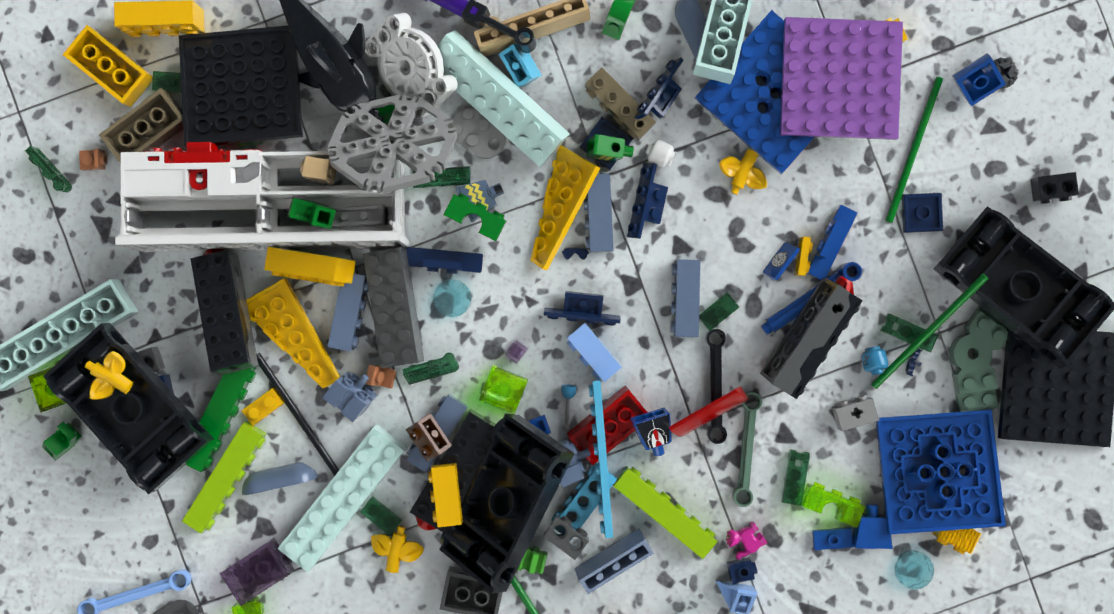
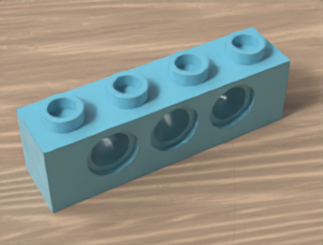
(583, 489)

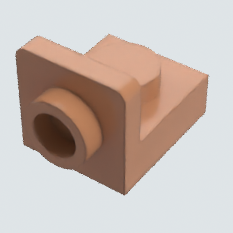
(93, 159)
(381, 376)

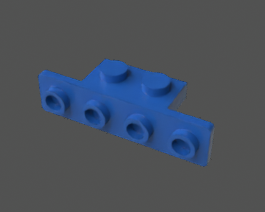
(830, 245)

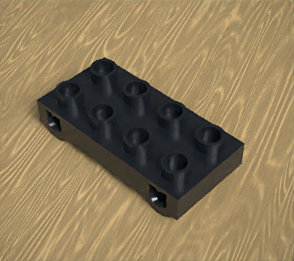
(1026, 287)
(142, 429)
(506, 502)

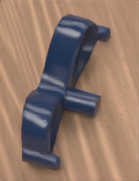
(581, 252)

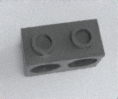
(562, 540)

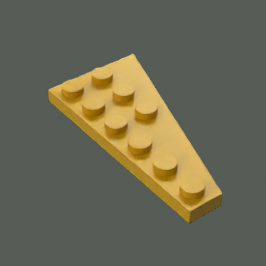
(563, 198)
(288, 326)

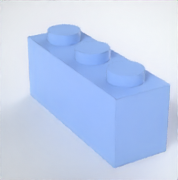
(593, 353)

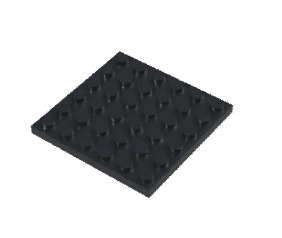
(240, 86)
(1055, 403)

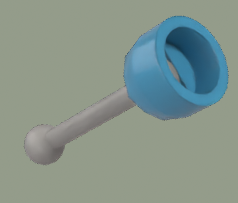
(568, 392)

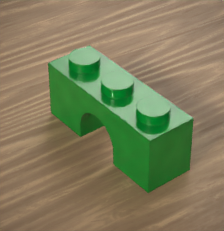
(460, 208)

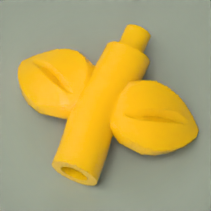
(743, 172)
(108, 376)
(396, 549)

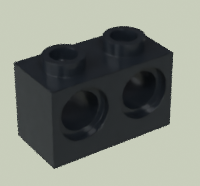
(1054, 187)

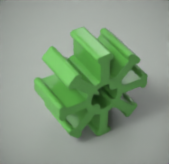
(533, 560)

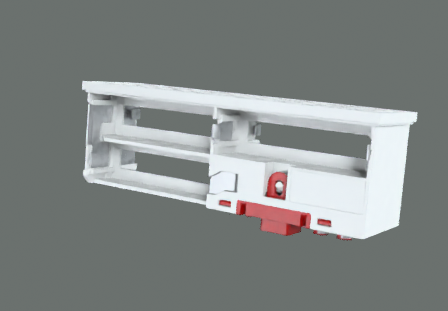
(243, 180)

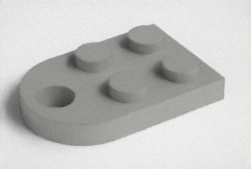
(476, 132)

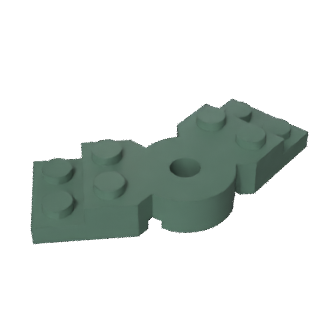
(975, 379)

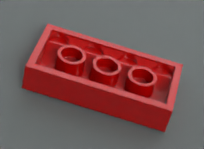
(709, 412)
(617, 423)

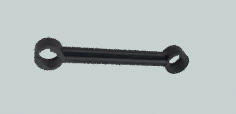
(716, 381)

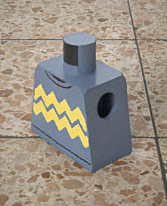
(481, 193)

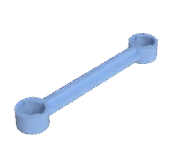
(136, 593)

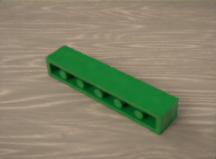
(220, 412)

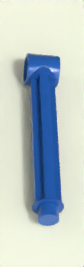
(792, 310)

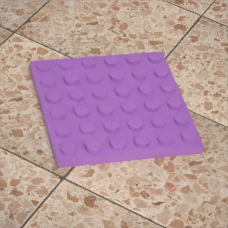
(841, 78)

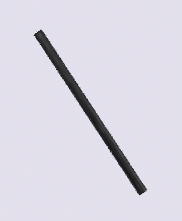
(297, 414)

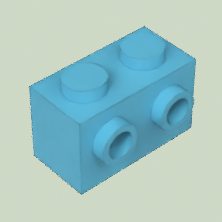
(520, 65)

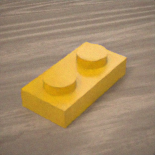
(802, 263)
(263, 406)

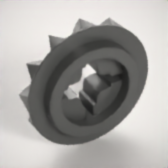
(1011, 73)

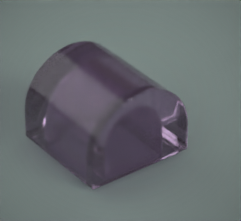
(516, 351)

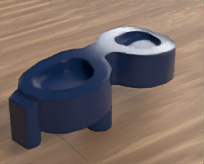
(912, 362)

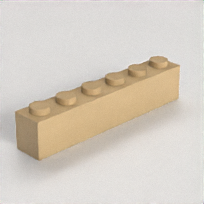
(541, 22)

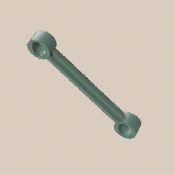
(747, 450)

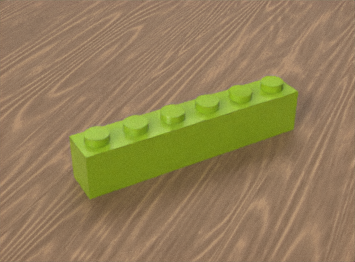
(224, 477)
(665, 512)

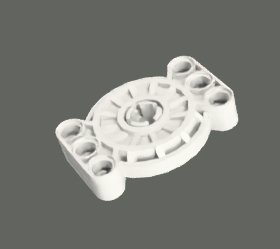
(402, 46)

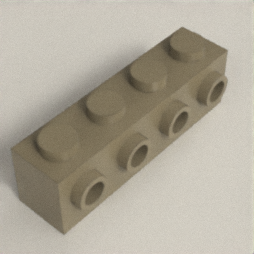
(618, 103)

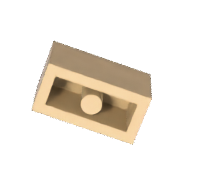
(318, 170)

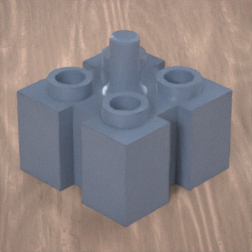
(351, 395)
(576, 467)

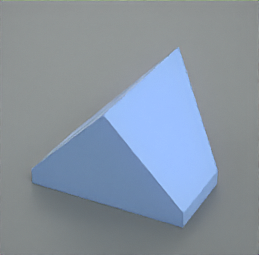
(738, 596)

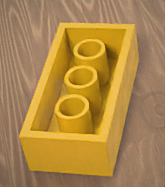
(159, 18)
(108, 66)
(309, 266)

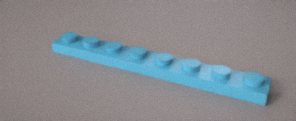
(601, 467)

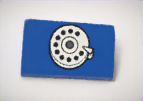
(781, 261)

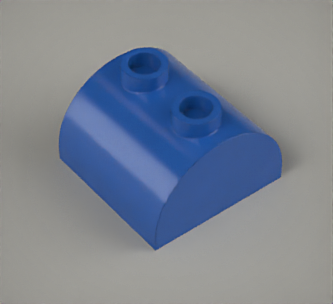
(979, 79)

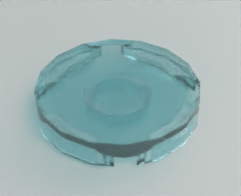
(452, 298)
(914, 569)

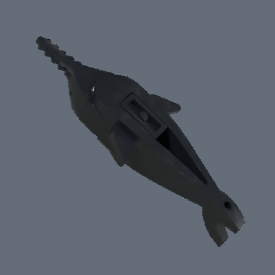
(330, 58)

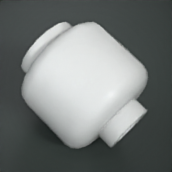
(661, 153)

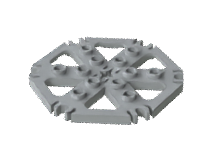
(386, 154)

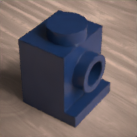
(735, 568)

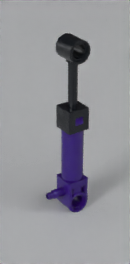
(478, 15)

